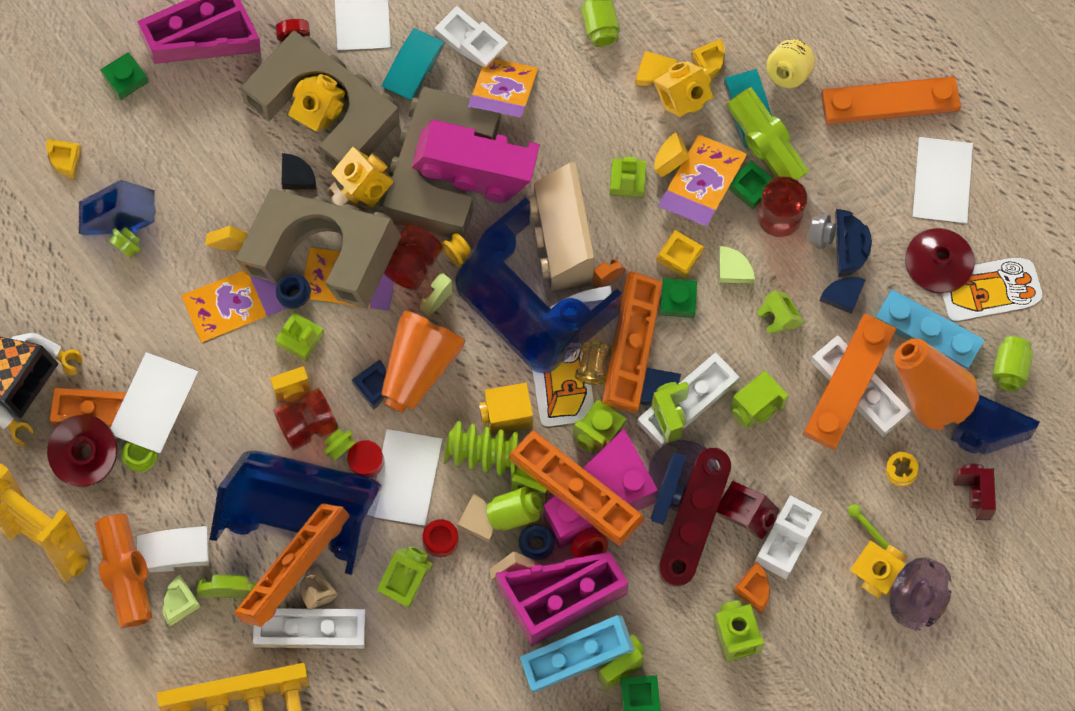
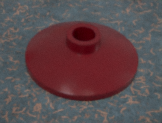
(938, 274)
(66, 447)

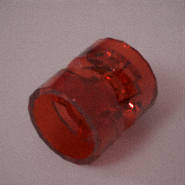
(782, 206)
(412, 254)
(294, 424)

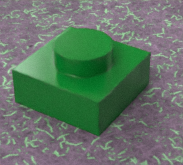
(124, 75)
(749, 184)
(678, 298)
(640, 693)

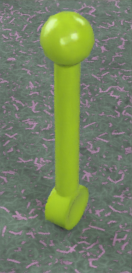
(855, 512)

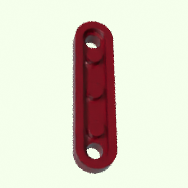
(694, 517)

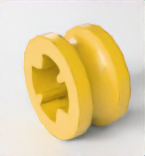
(456, 249)
(891, 469)

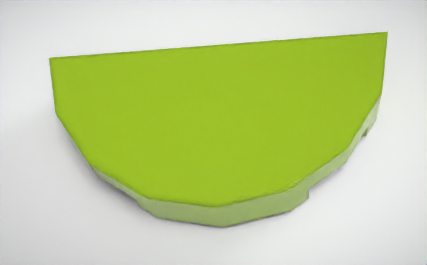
(225, 586)

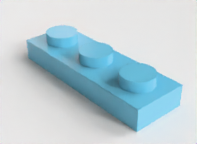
(919, 322)
(577, 653)

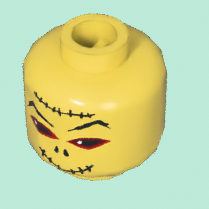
(790, 63)

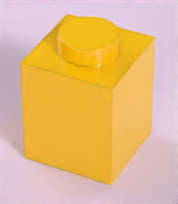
(507, 408)

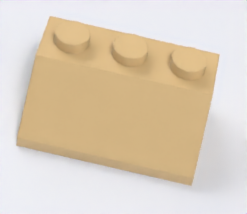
(562, 229)

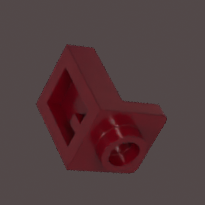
(982, 495)
(748, 509)

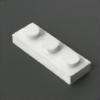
(706, 386)
(878, 402)
(312, 629)

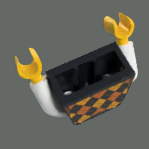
(24, 370)

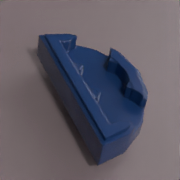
(852, 243)
(670, 490)

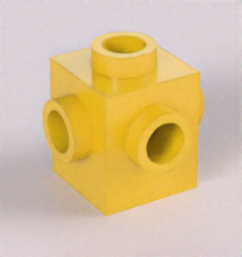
(684, 88)
(317, 102)
(362, 177)
(871, 565)

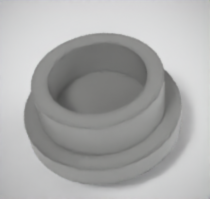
(821, 231)

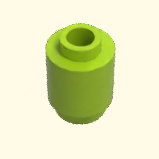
(600, 22)
(1013, 363)
(514, 509)

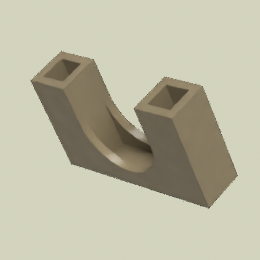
(299, 57)
(410, 196)
(290, 218)

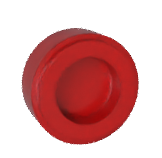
(286, 27)
(365, 458)
(440, 538)
(589, 543)

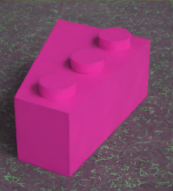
(199, 31)
(473, 161)
(618, 469)
(560, 593)

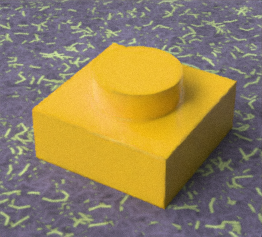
(290, 384)

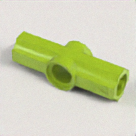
(766, 136)

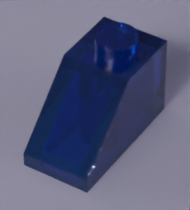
(117, 207)
(993, 428)

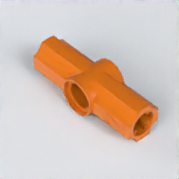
(123, 570)

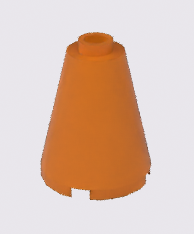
(417, 360)
(935, 385)

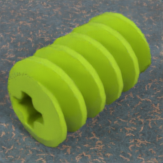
(481, 448)

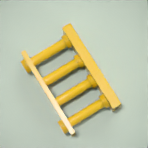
(55, 536)
(249, 687)

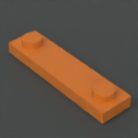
(890, 100)
(632, 342)
(849, 382)
(576, 488)
(291, 565)

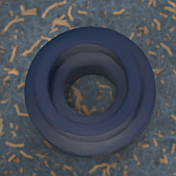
(290, 283)
(536, 532)

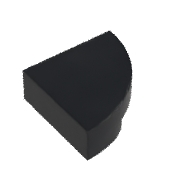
(296, 173)

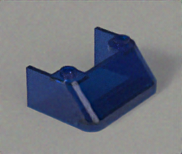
(515, 311)
(287, 493)

